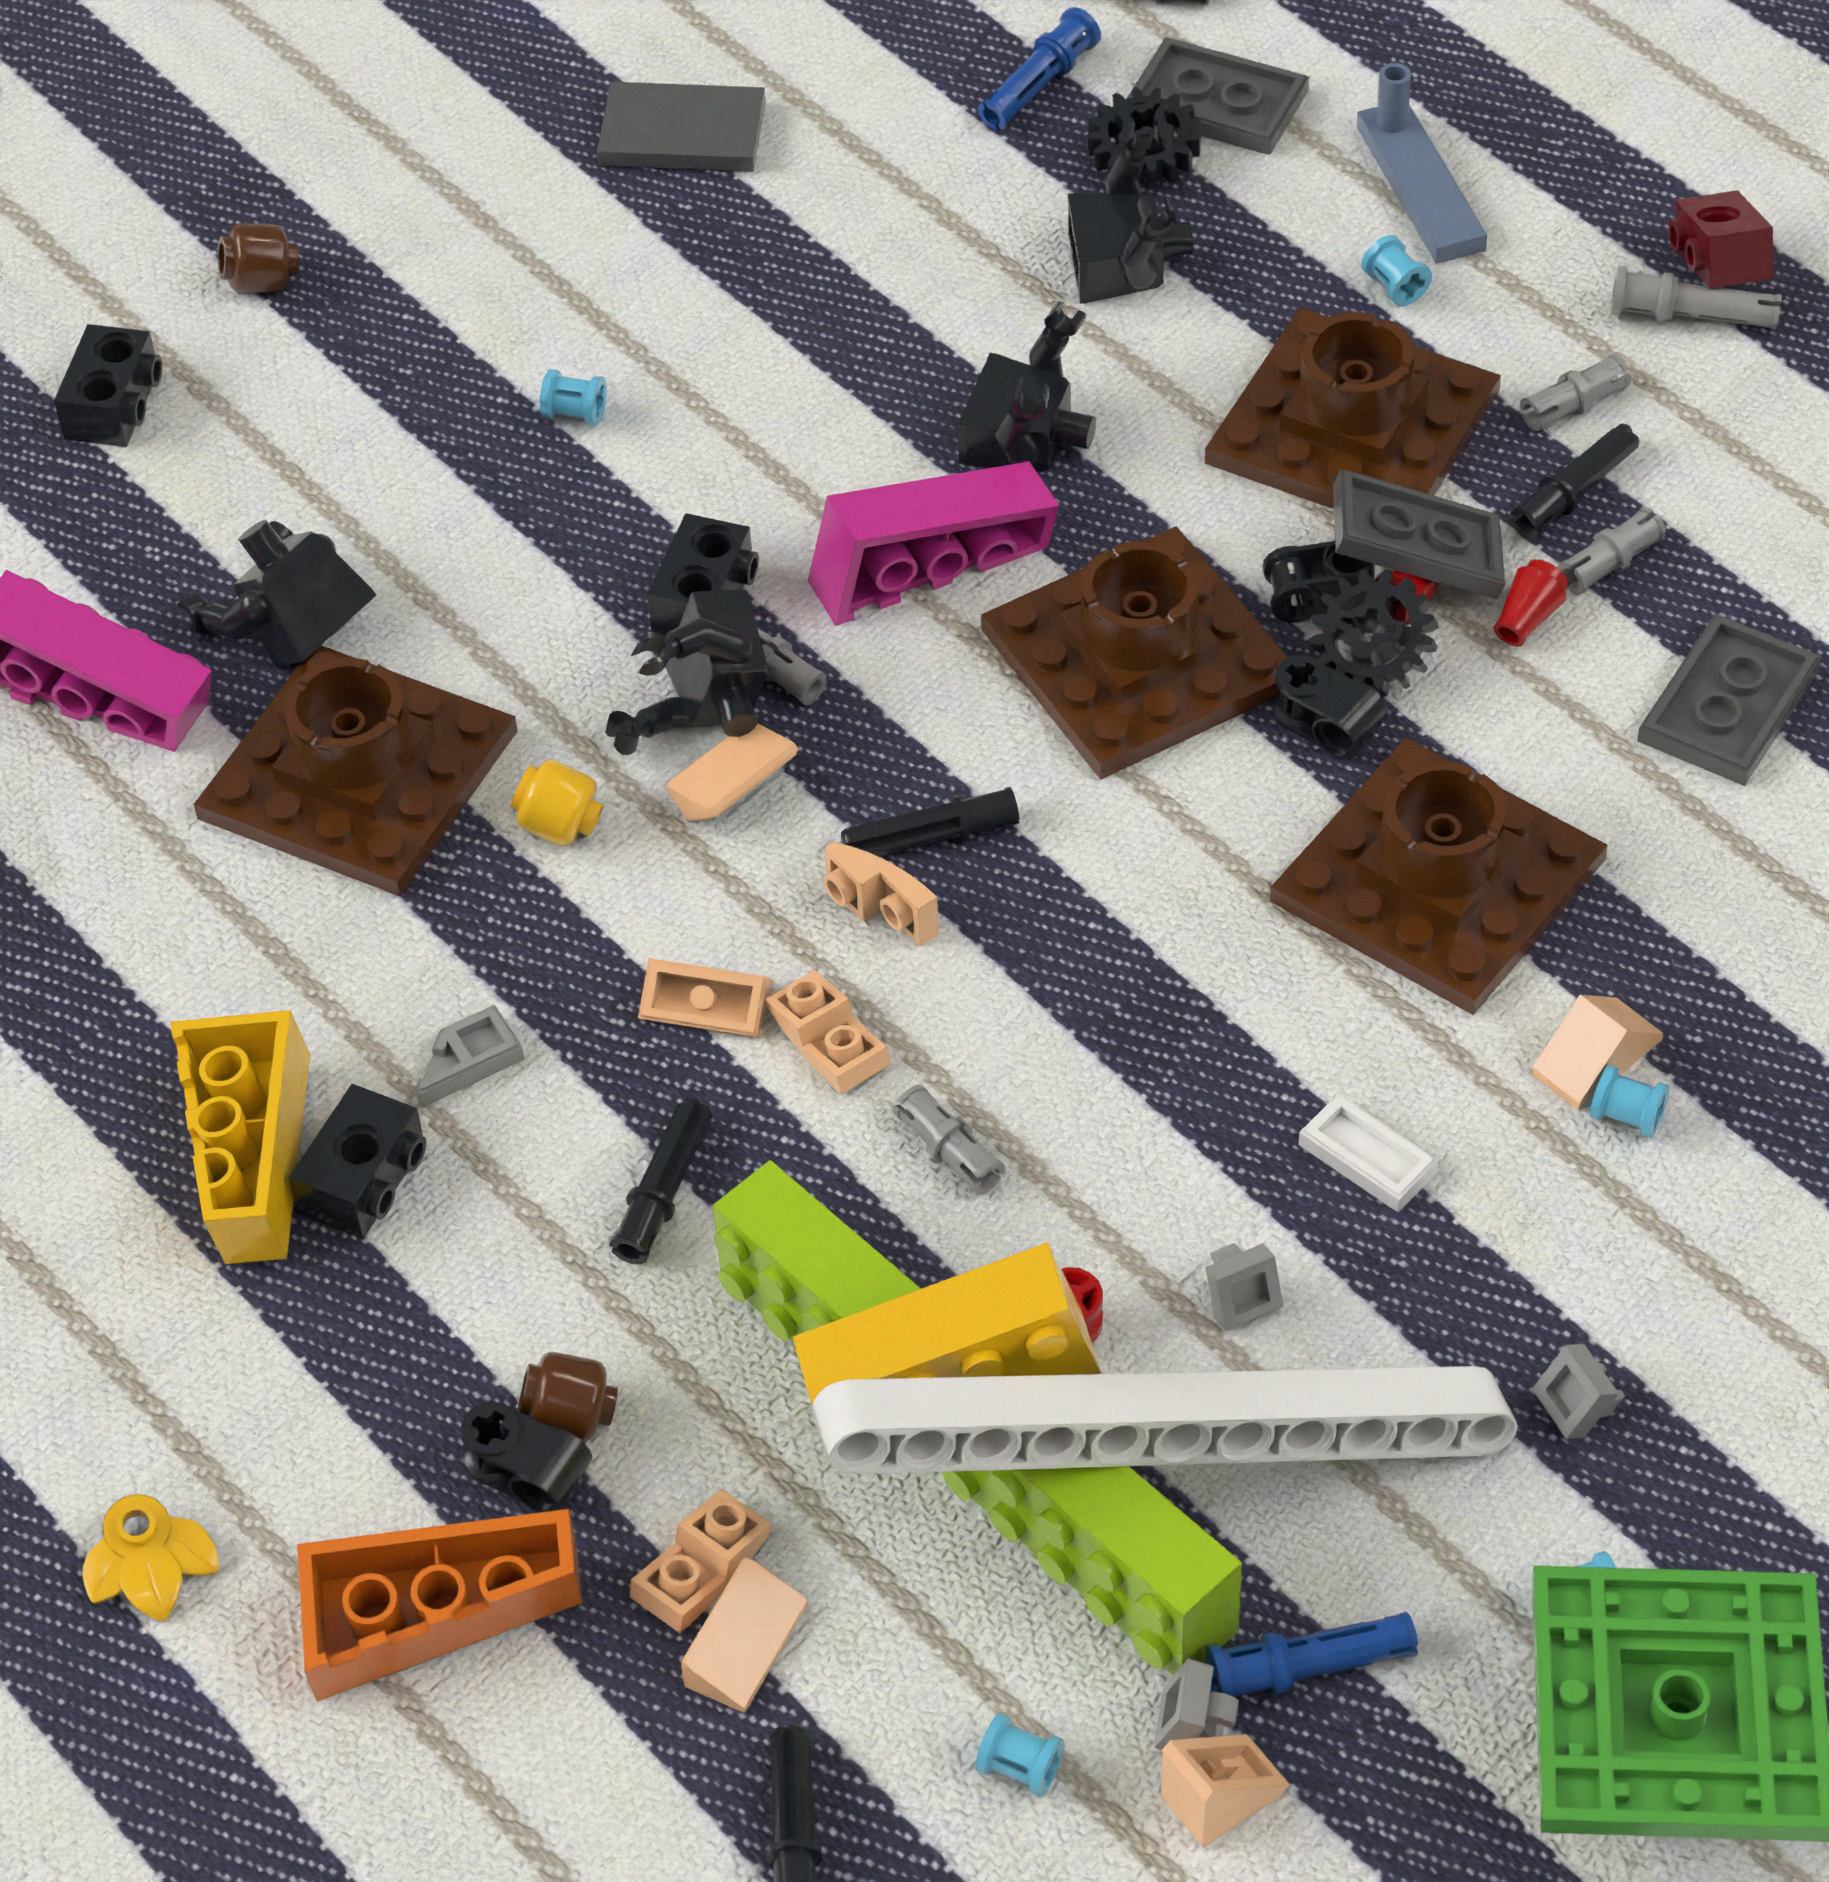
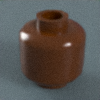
(257, 258)
(568, 1394)

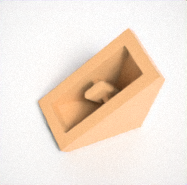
(1590, 1037)
(1217, 1783)

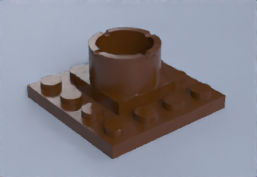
(1351, 400)
(1137, 651)
(356, 769)
(1439, 874)

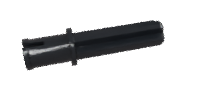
(1560, 492)
(935, 823)
(653, 1199)
(793, 1848)

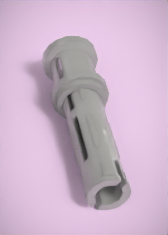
(1668, 297)

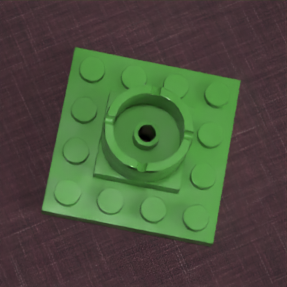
(1680, 1703)

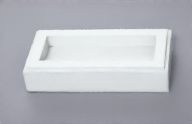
(1368, 1152)

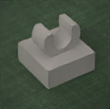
(1243, 1284)
(1576, 1391)
(1190, 1707)

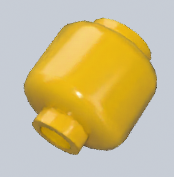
(556, 802)

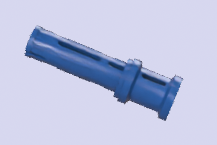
(1052, 56)
(1280, 1661)

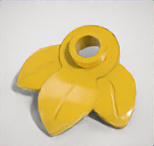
(150, 1564)

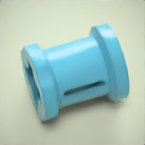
(1396, 270)
(573, 397)
(1629, 1101)
(1020, 1755)

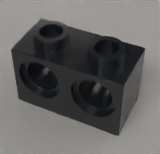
(107, 385)
(701, 557)

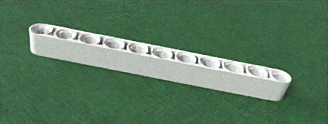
(1160, 1419)

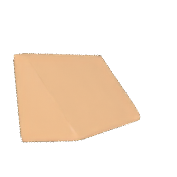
(729, 772)
(704, 998)
(742, 1636)

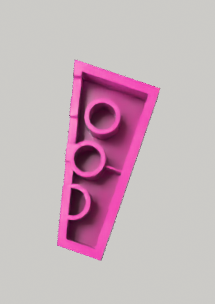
(924, 533)
(96, 666)

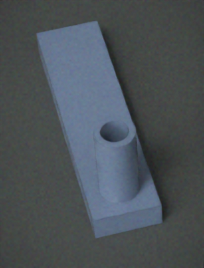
(1418, 171)

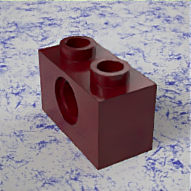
(1722, 239)

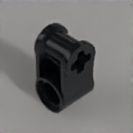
(1314, 573)
(1331, 710)
(524, 1458)

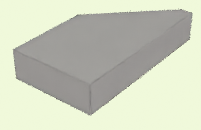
(468, 1054)

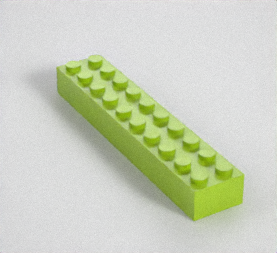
(1089, 1526)

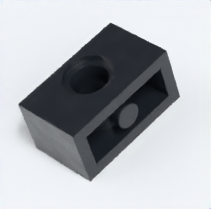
(330, 1180)

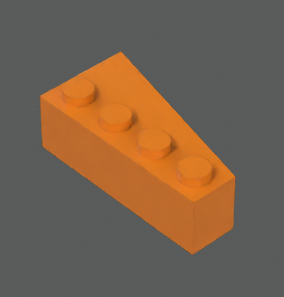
(428, 1591)

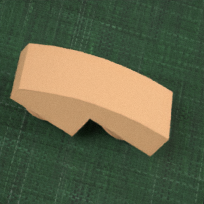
(875, 885)
(826, 1033)
(701, 1560)

